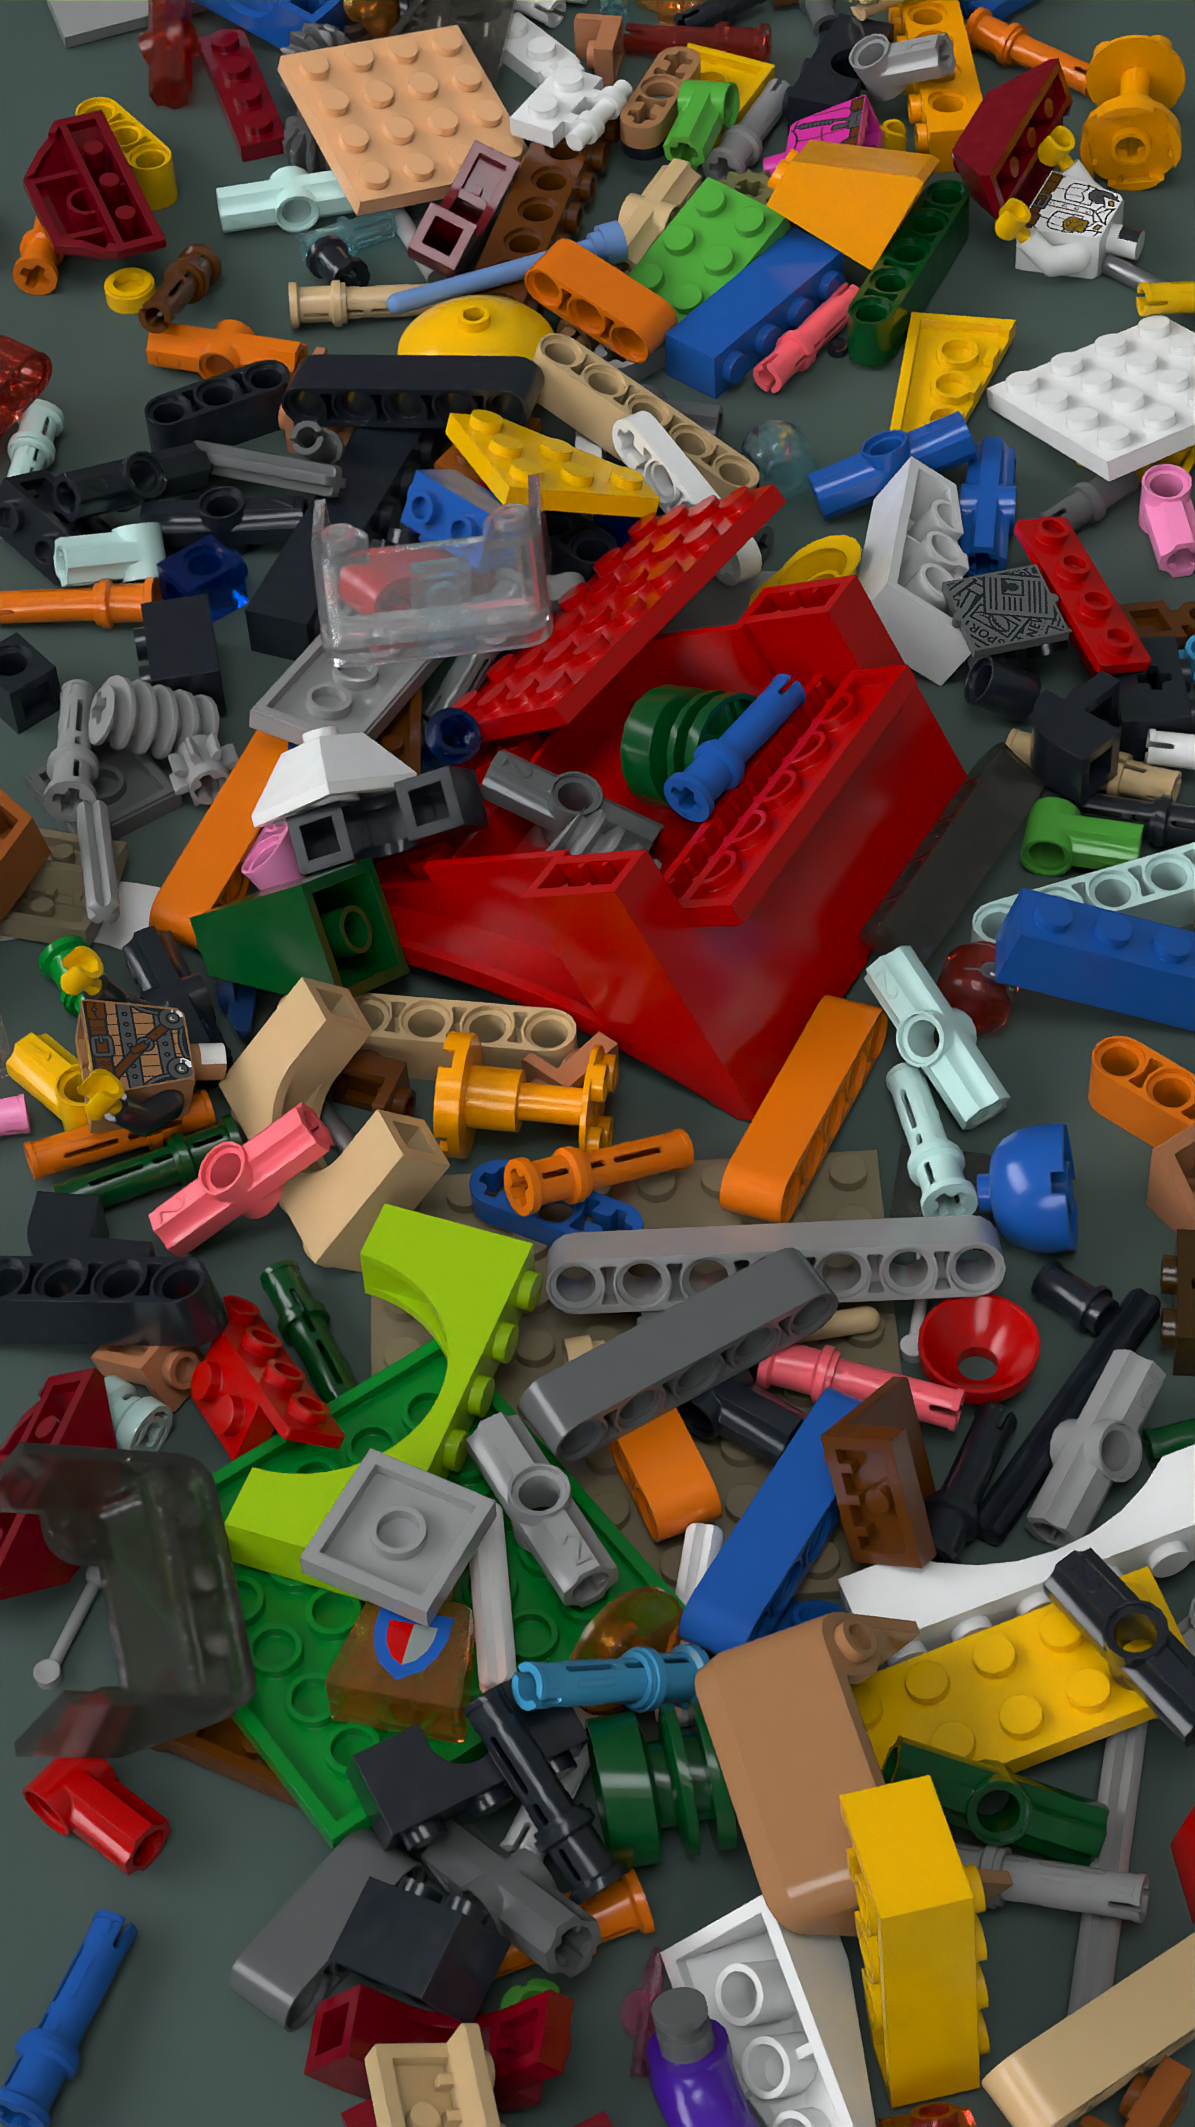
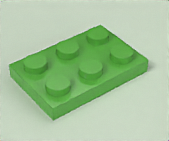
(707, 245)

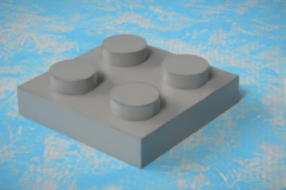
(398, 1537)

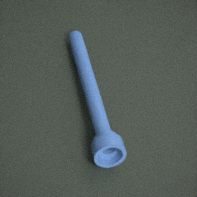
(606, 242)

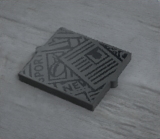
(1005, 611)

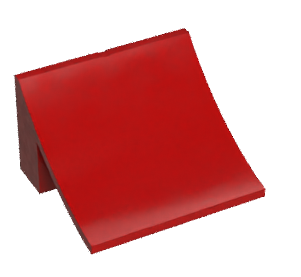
(754, 907)

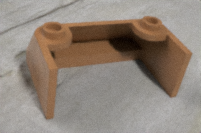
(795, 1744)

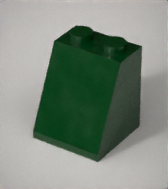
(313, 928)

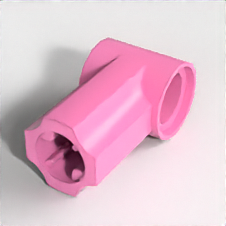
(1169, 518)

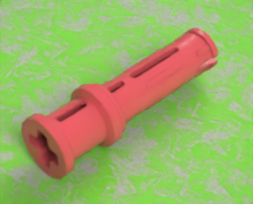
(814, 1370)

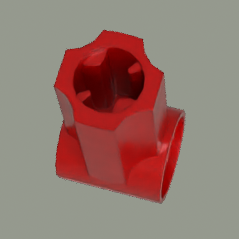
(93, 1804)

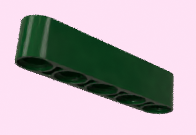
(908, 272)

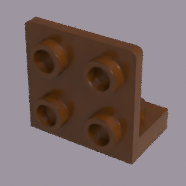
(882, 1478)

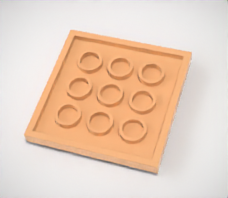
(398, 114)

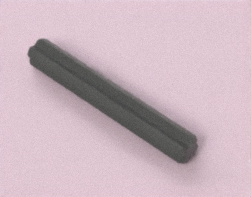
(273, 469)

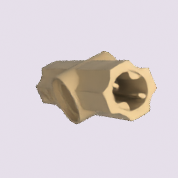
(649, 214)

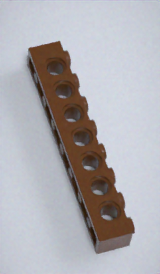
(545, 205)

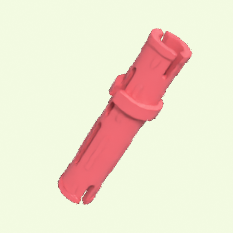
(798, 348)

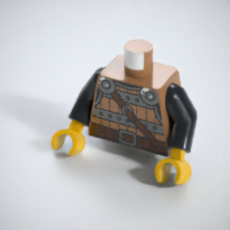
(133, 1053)

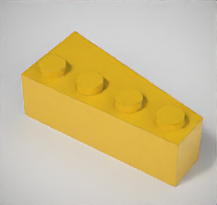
(917, 1941)

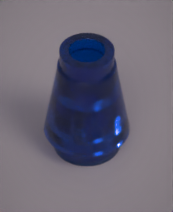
(448, 739)

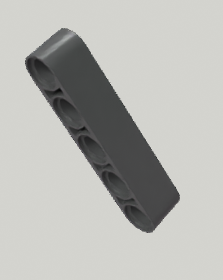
(678, 1354)

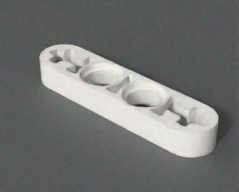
(653, 453)

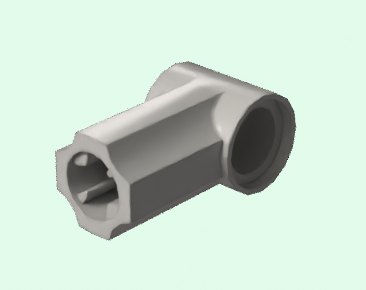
(890, 67)

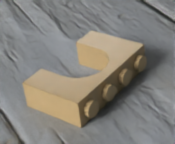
(386, 1162)

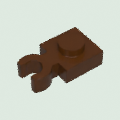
(1157, 620)

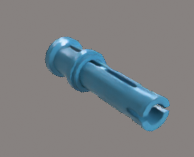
(637, 1679)

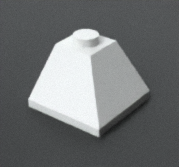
(326, 771)

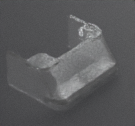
(434, 594)

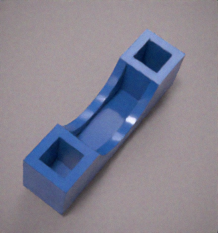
(276, 18)

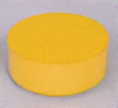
(129, 289)

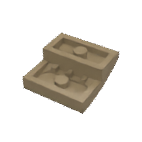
(55, 897)

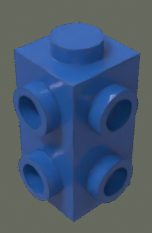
(447, 505)

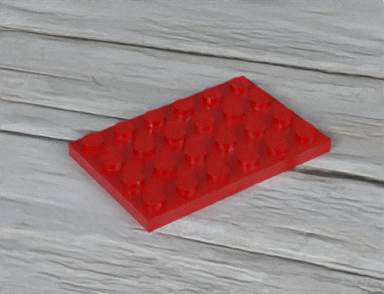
(616, 612)

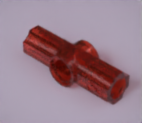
(169, 51)

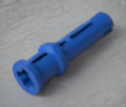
(722, 762)
(50, 2051)

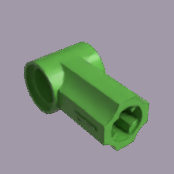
(702, 113)
(1062, 838)

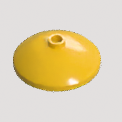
(475, 328)

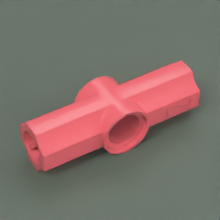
(241, 1180)

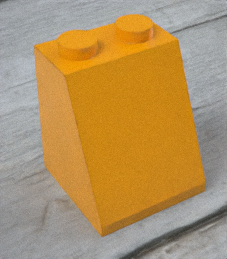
(850, 194)

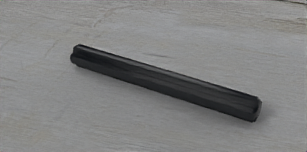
(1032, 1461)

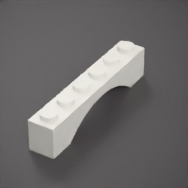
(965, 1599)

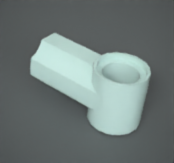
(122, 555)

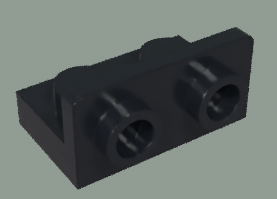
(32, 521)

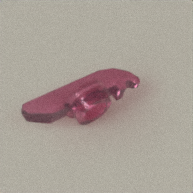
(637, 2014)

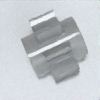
(201, 767)

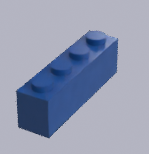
(751, 312)
(1098, 958)

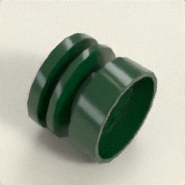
(667, 730)
(657, 1785)

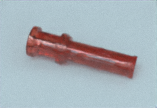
(741, 41)

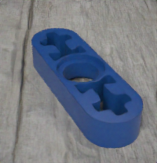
(606, 1212)

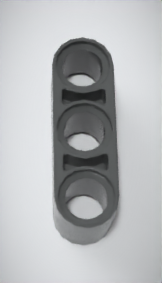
(288, 1960)

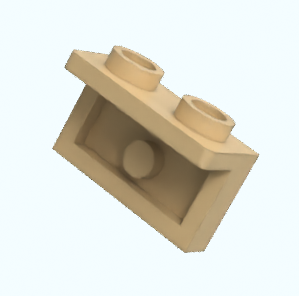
(434, 2082)

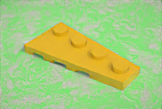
(947, 366)

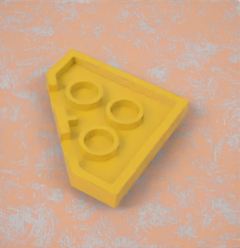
(568, 476)

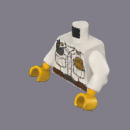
(1069, 221)

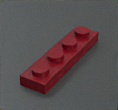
(242, 94)

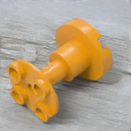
(1132, 131)
(500, 1098)

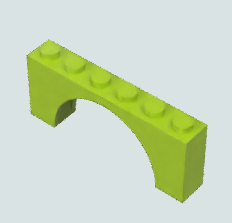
(470, 1298)

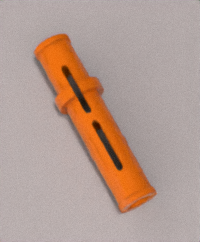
(81, 1147)

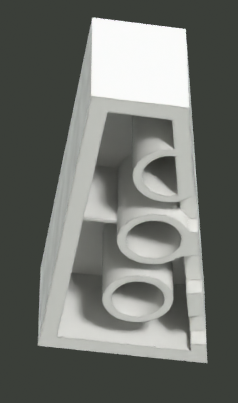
(906, 560)

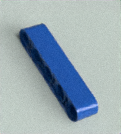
(772, 1541)

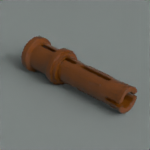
(181, 287)

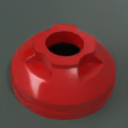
(982, 1328)

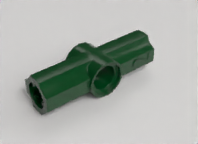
(1033, 1818)

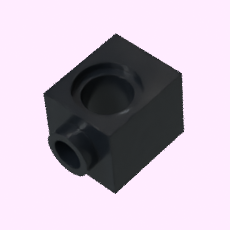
(27, 684)

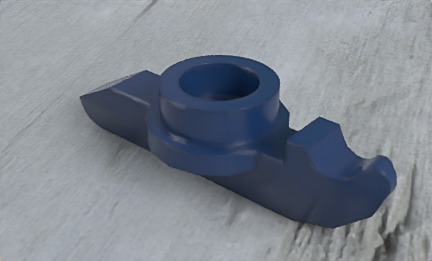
(239, 1004)

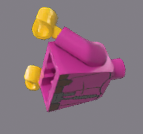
(845, 124)

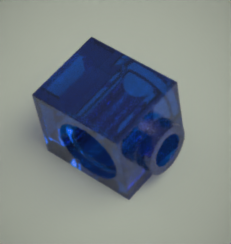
(205, 569)

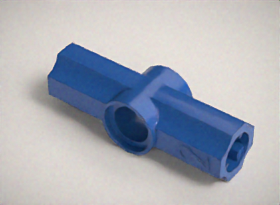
(865, 474)
(988, 506)

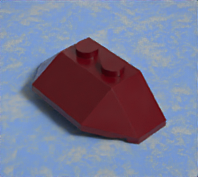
(1003, 137)
(90, 194)
(70, 1413)

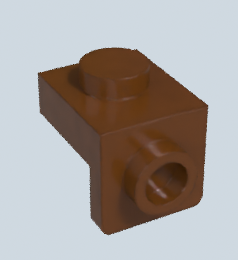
(374, 1084)

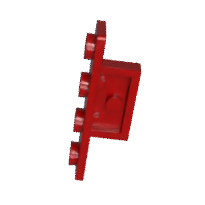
(1096, 620)
(255, 1386)

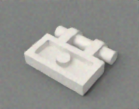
(569, 107)

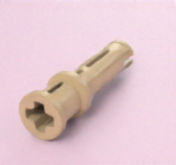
(339, 303)

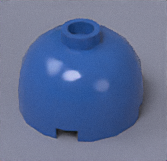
(1033, 1189)

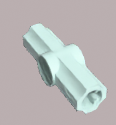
(287, 199)
(957, 1064)

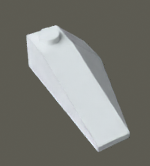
(785, 2016)

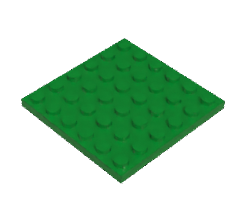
(302, 1627)

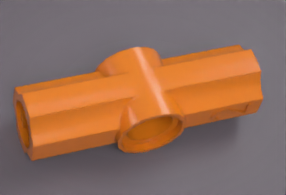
(219, 349)

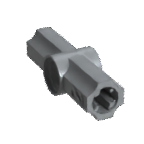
(1095, 1449)
(556, 1536)

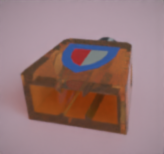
(405, 1672)

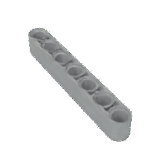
(868, 1278)

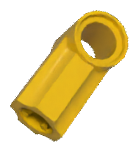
(49, 1076)

